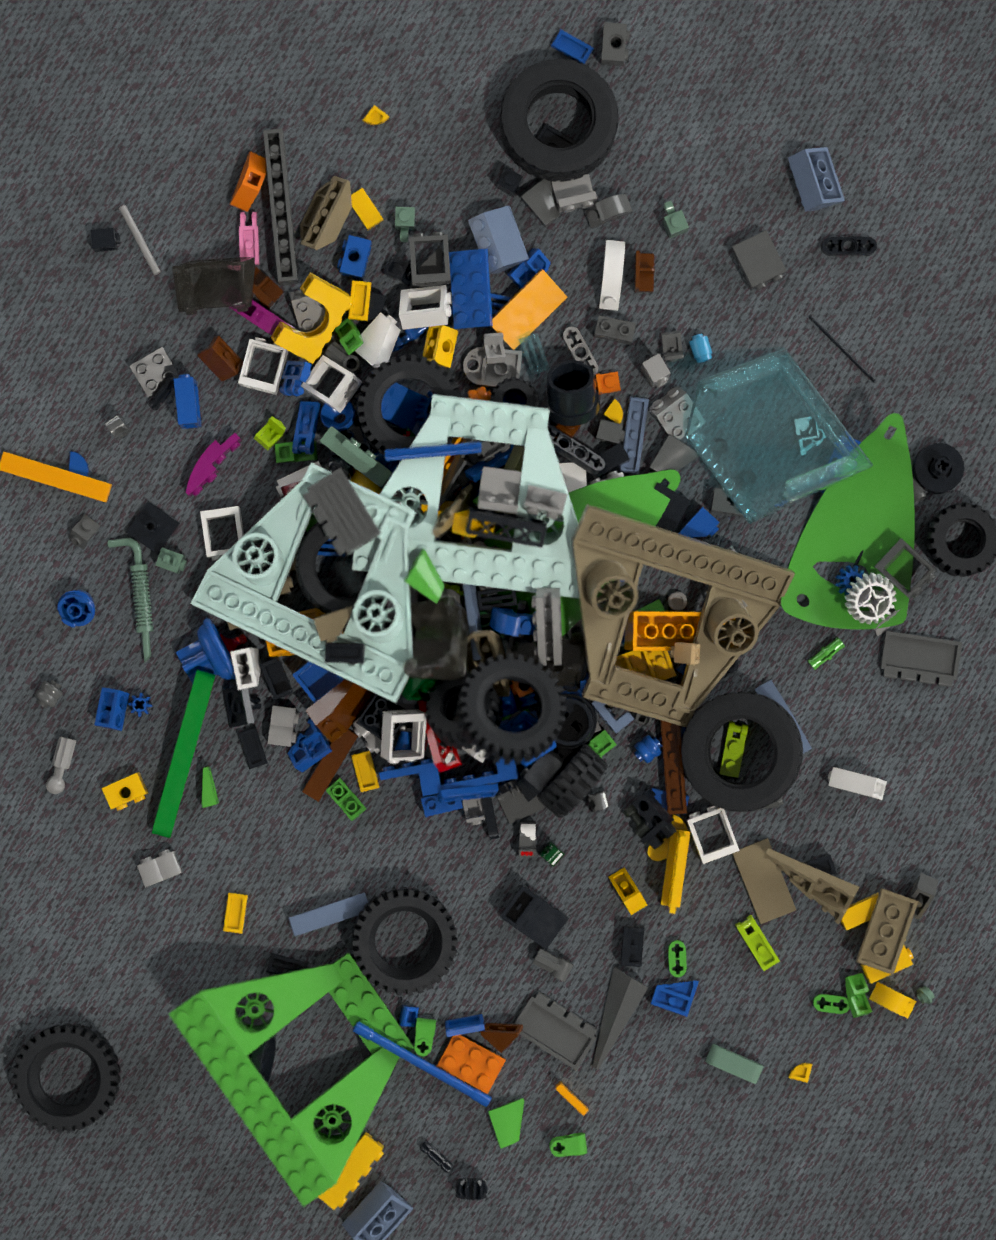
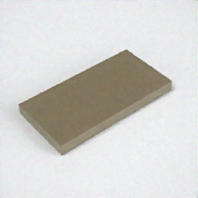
(763, 882)
(886, 931)

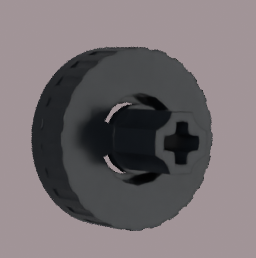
(946, 478)

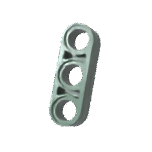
(734, 1063)

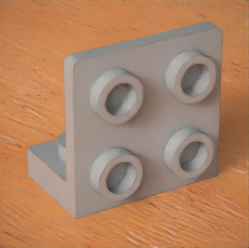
(307, 311)
(499, 489)
(545, 502)

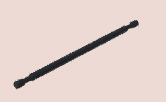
(843, 350)

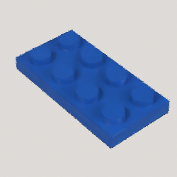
(470, 289)

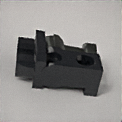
(655, 819)

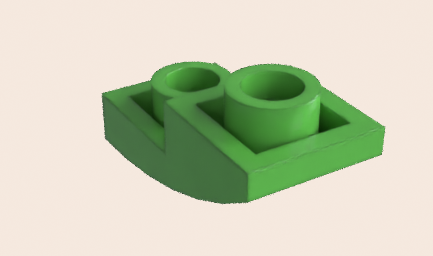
(346, 799)

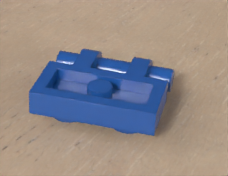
(293, 376)

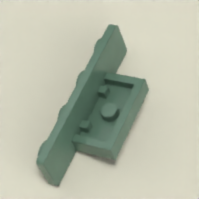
(352, 453)

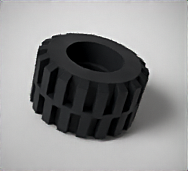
(515, 385)

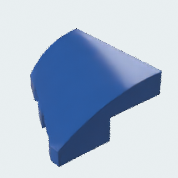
(525, 271)
(309, 748)

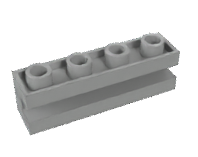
(548, 625)

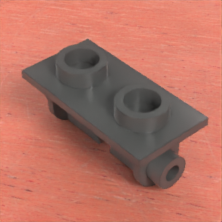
(489, 450)

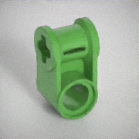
(424, 1033)
(572, 1145)

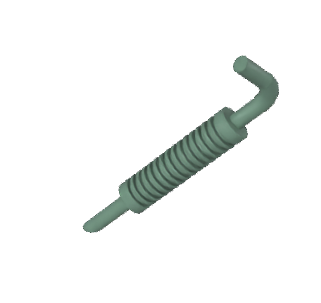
(140, 591)

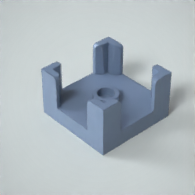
(608, 717)

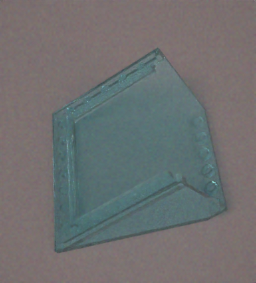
(770, 435)

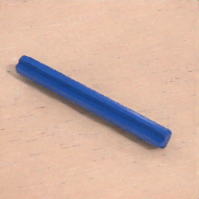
(433, 451)

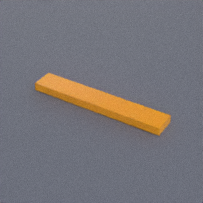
(55, 477)

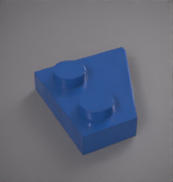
(675, 997)

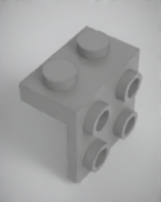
(574, 194)
(673, 412)

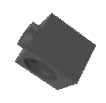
(610, 432)

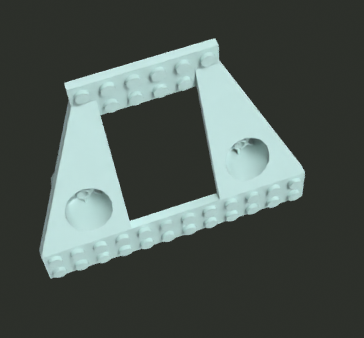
(516, 569)
(252, 599)

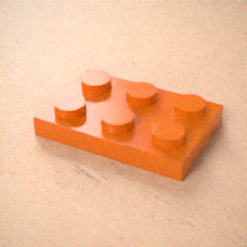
(471, 1062)

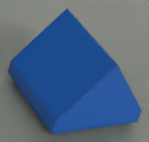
(408, 1016)

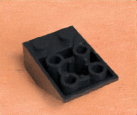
(372, 715)
(533, 917)

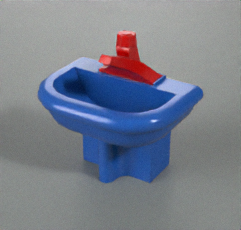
(210, 652)

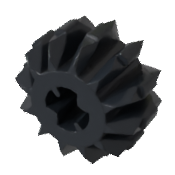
(471, 1188)

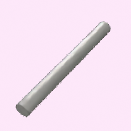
(139, 239)

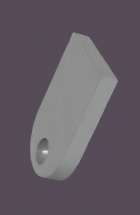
(492, 373)

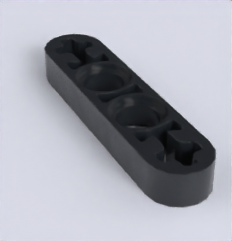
(572, 446)

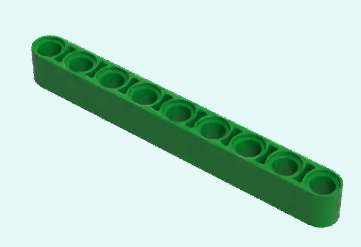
(183, 753)

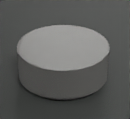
(677, 601)

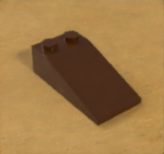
(339, 708)

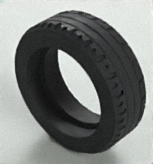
(307, 577)

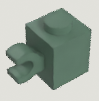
(404, 221)
(674, 221)
(171, 561)

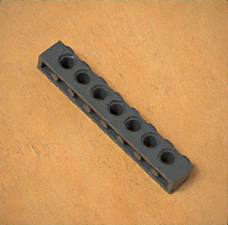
(281, 207)

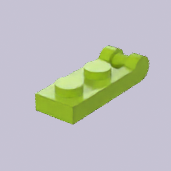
(733, 750)
(757, 943)

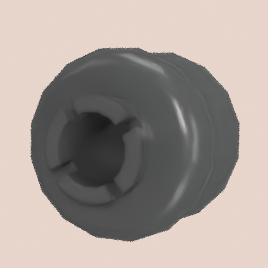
(48, 694)

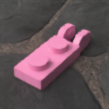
(249, 238)

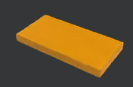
(527, 309)

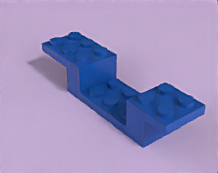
(431, 780)

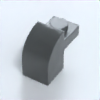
(608, 209)

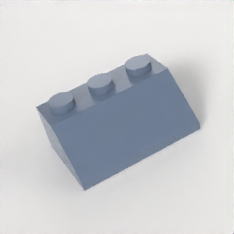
(816, 178)
(500, 235)
(377, 1214)

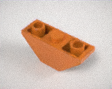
(249, 182)

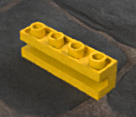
(358, 1165)

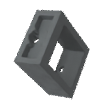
(429, 279)
(892, 555)

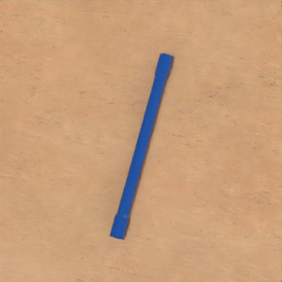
(369, 1034)

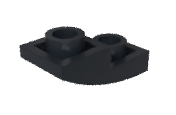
(613, 458)

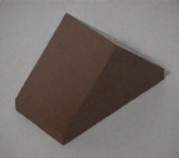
(501, 1035)

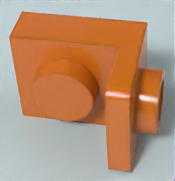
(607, 383)

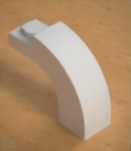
(612, 275)

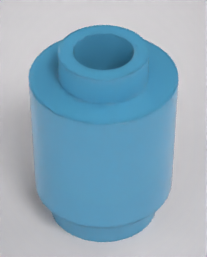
(700, 348)

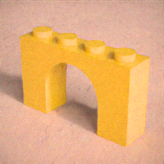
(310, 344)
(860, 913)

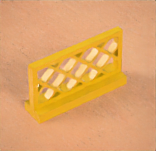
(675, 869)

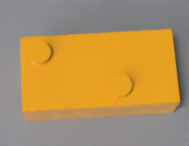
(659, 629)

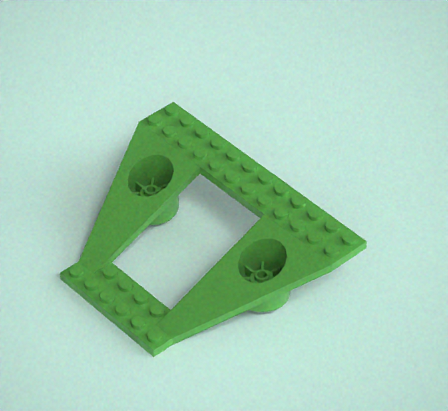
(222, 1041)

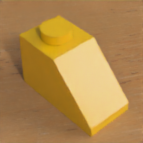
(627, 891)

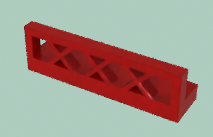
(436, 748)

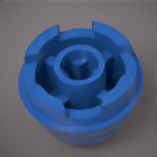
(76, 608)

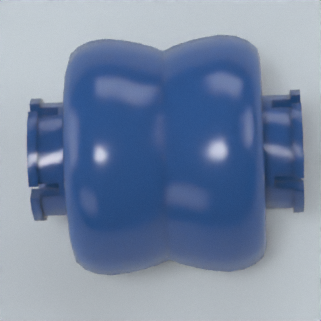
(647, 749)

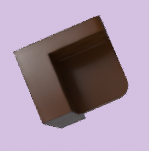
(644, 272)
(265, 289)
(221, 359)

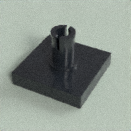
(153, 527)
(240, 706)

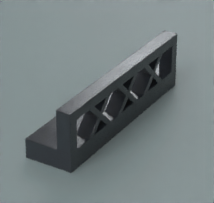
(507, 519)

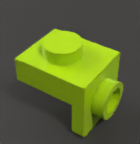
(270, 433)

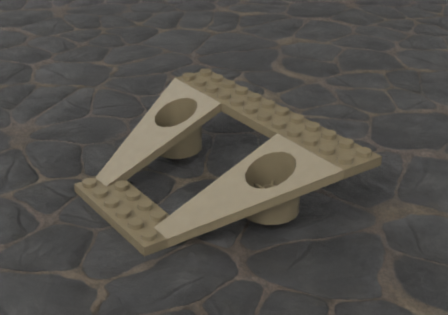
(616, 548)

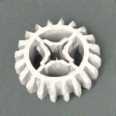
(878, 604)

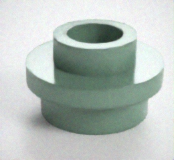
(925, 995)

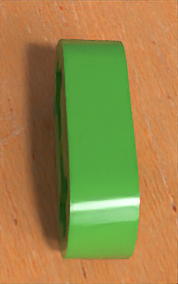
(672, 958)
(831, 1008)

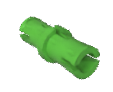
(826, 653)

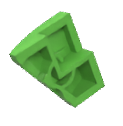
(425, 577)
(507, 1122)

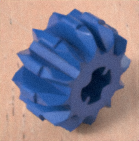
(845, 578)

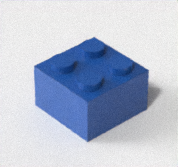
(316, 680)

